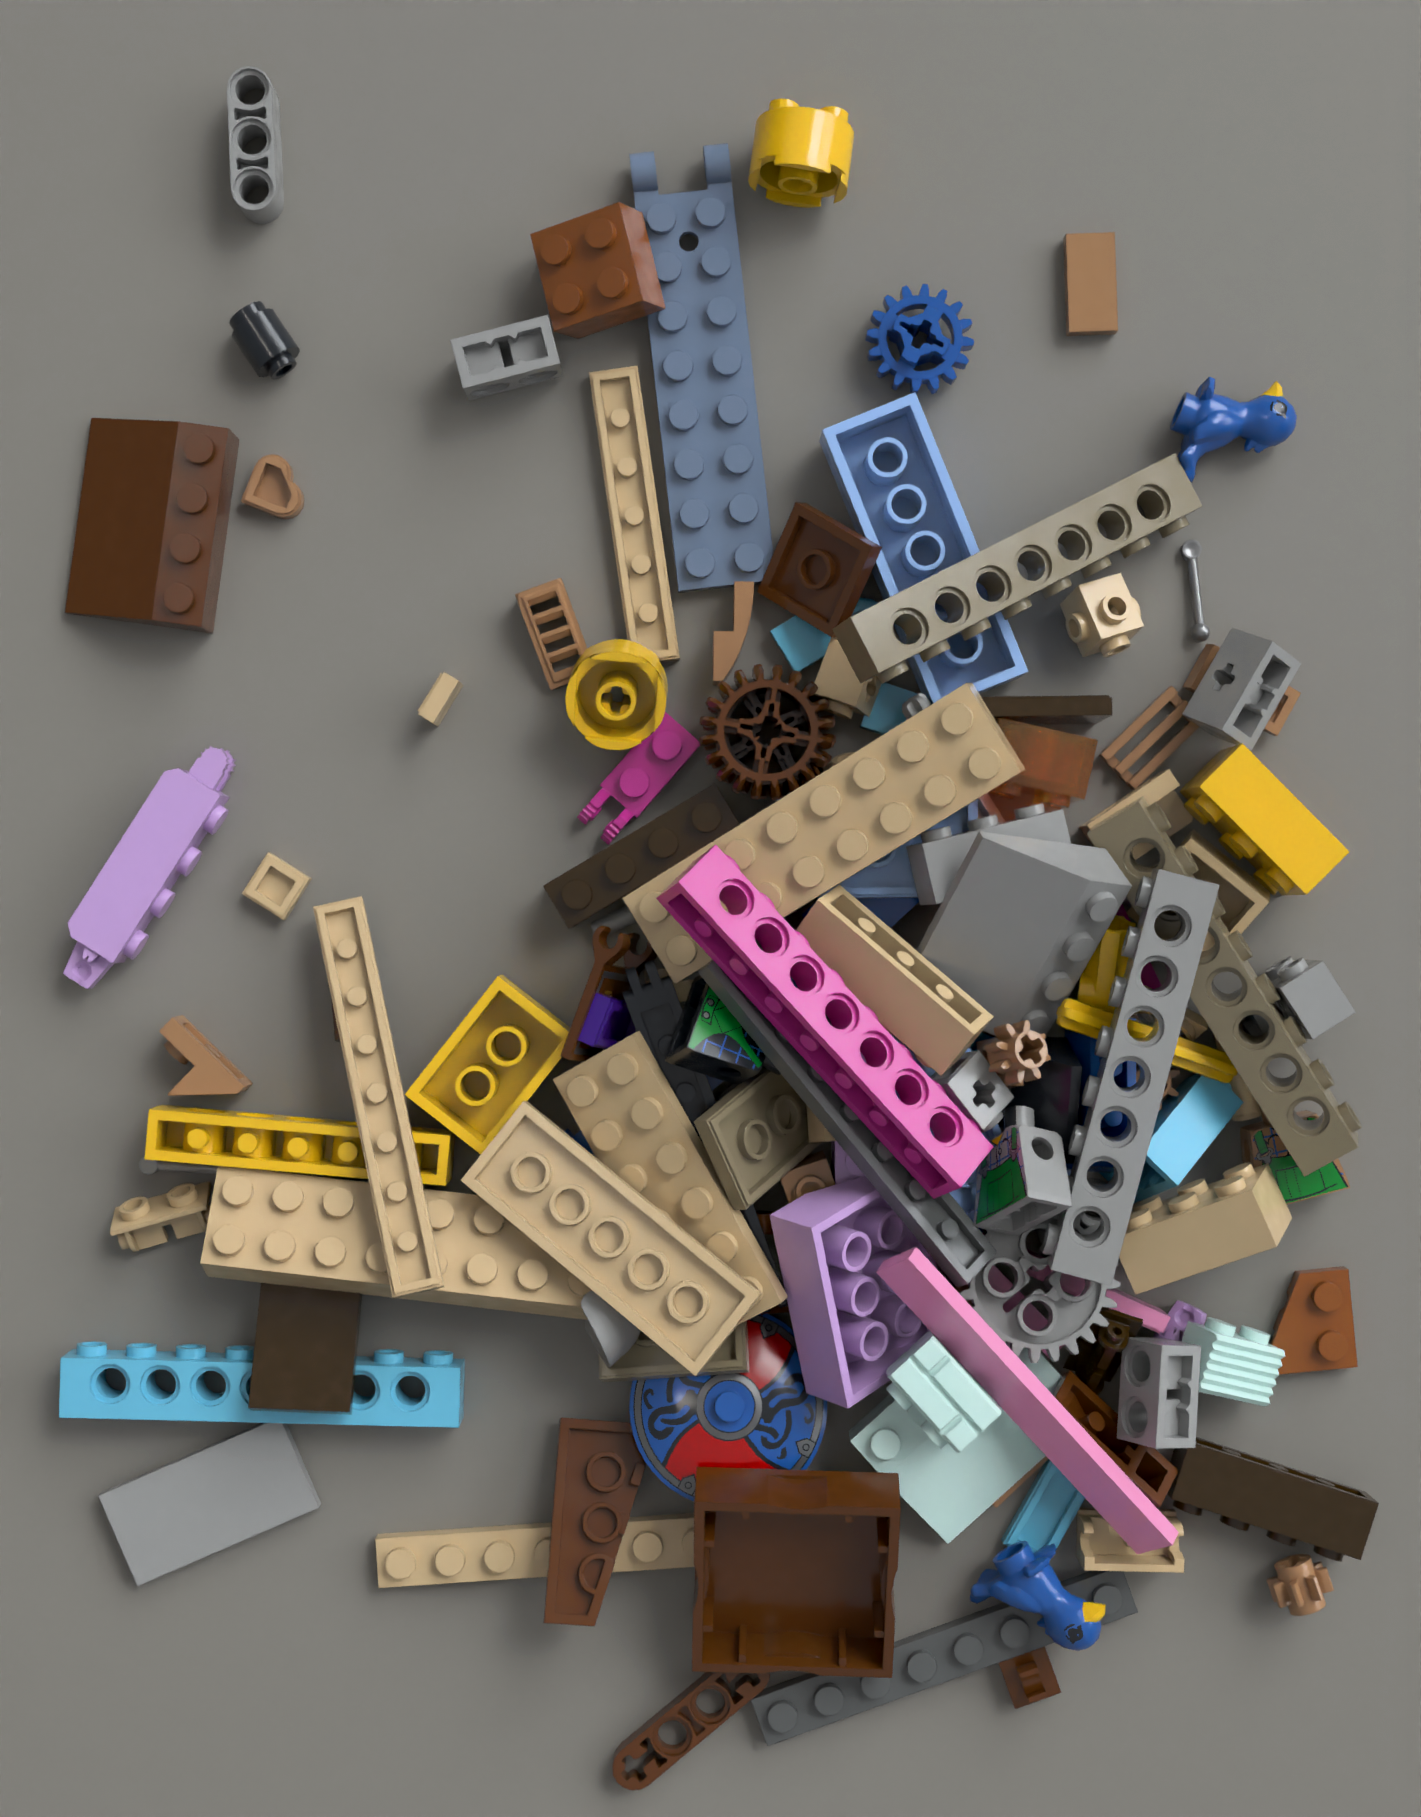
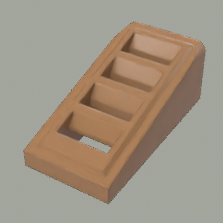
(541, 594)

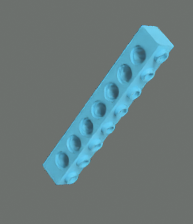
(89, 1396)

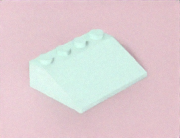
(947, 1485)

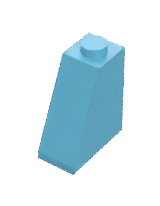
(1184, 1132)

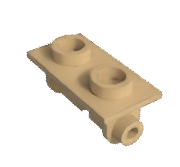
(142, 1220)

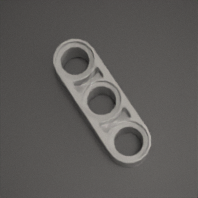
(251, 122)

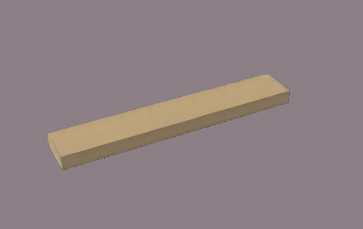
(634, 510)

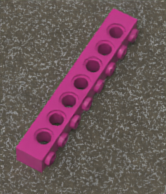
(799, 1015)

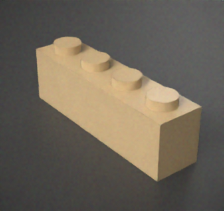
(894, 980)

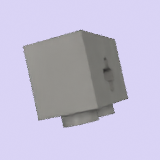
(1241, 688)

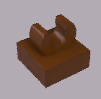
(1029, 1677)

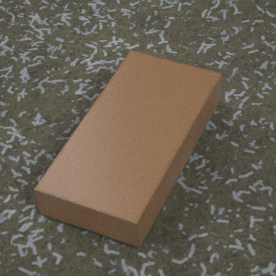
(1090, 284)

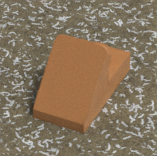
(212, 1069)

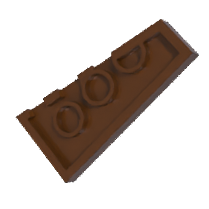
(591, 1508)

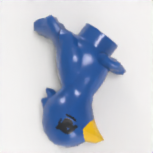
(1216, 420)
(1031, 1585)

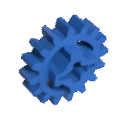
(903, 329)

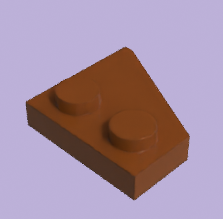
(1316, 1322)

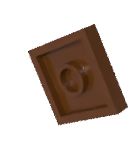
(818, 568)

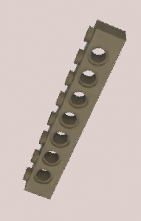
(869, 636)
(1308, 1141)

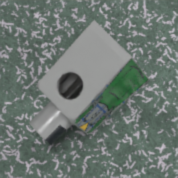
(1021, 1176)

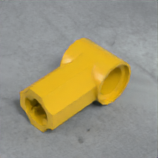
(1104, 966)

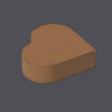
(273, 488)

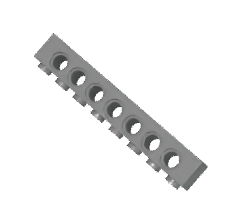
(1097, 1254)

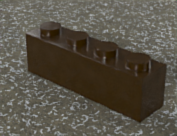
(640, 856)
(1272, 1497)

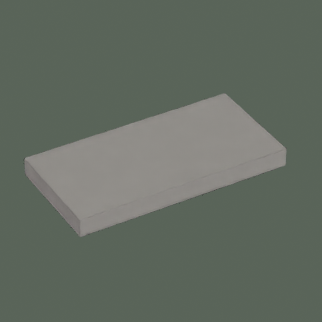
(209, 1500)

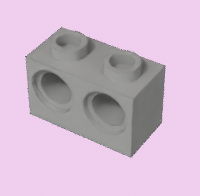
(507, 357)
(1309, 995)
(1159, 1393)

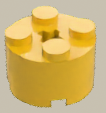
(801, 153)
(592, 706)

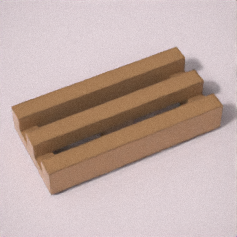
(1121, 768)

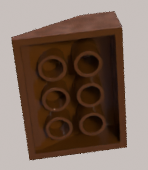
(152, 523)

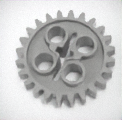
(1067, 1314)

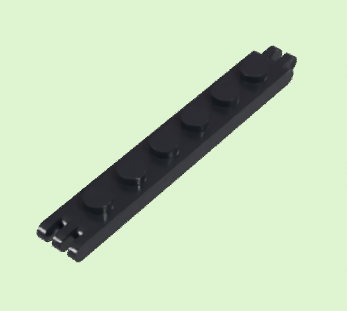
(656, 1014)

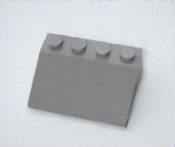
(1023, 924)

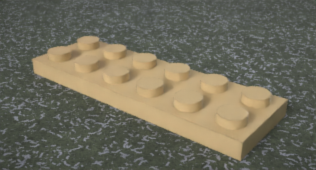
(652, 1145)
(611, 1238)

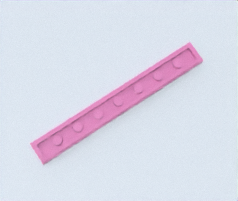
(1027, 1401)

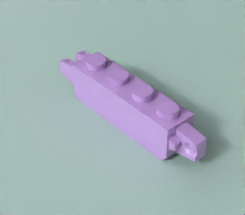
(146, 865)

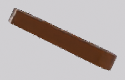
(696, 1722)

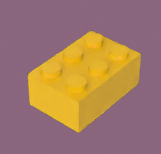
(1262, 822)
(490, 1064)

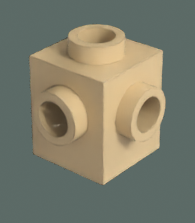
(1102, 616)

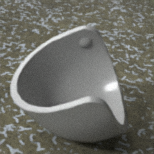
(607, 1328)

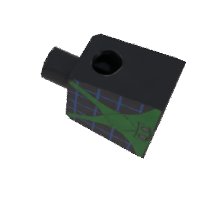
(713, 1040)

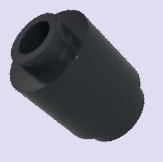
(264, 340)

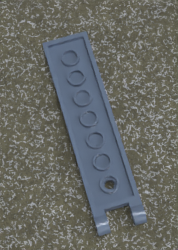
(705, 380)

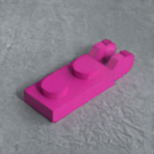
(642, 775)

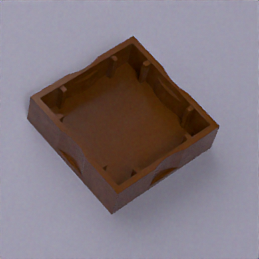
(795, 1571)

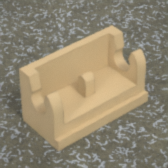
(1104, 1549)

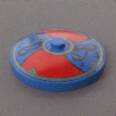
(730, 1418)

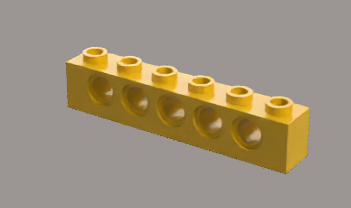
(280, 1143)

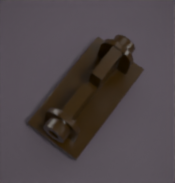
(1101, 1359)

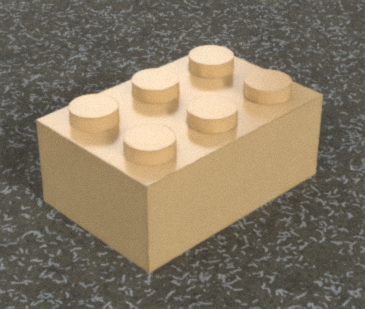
(1203, 1227)

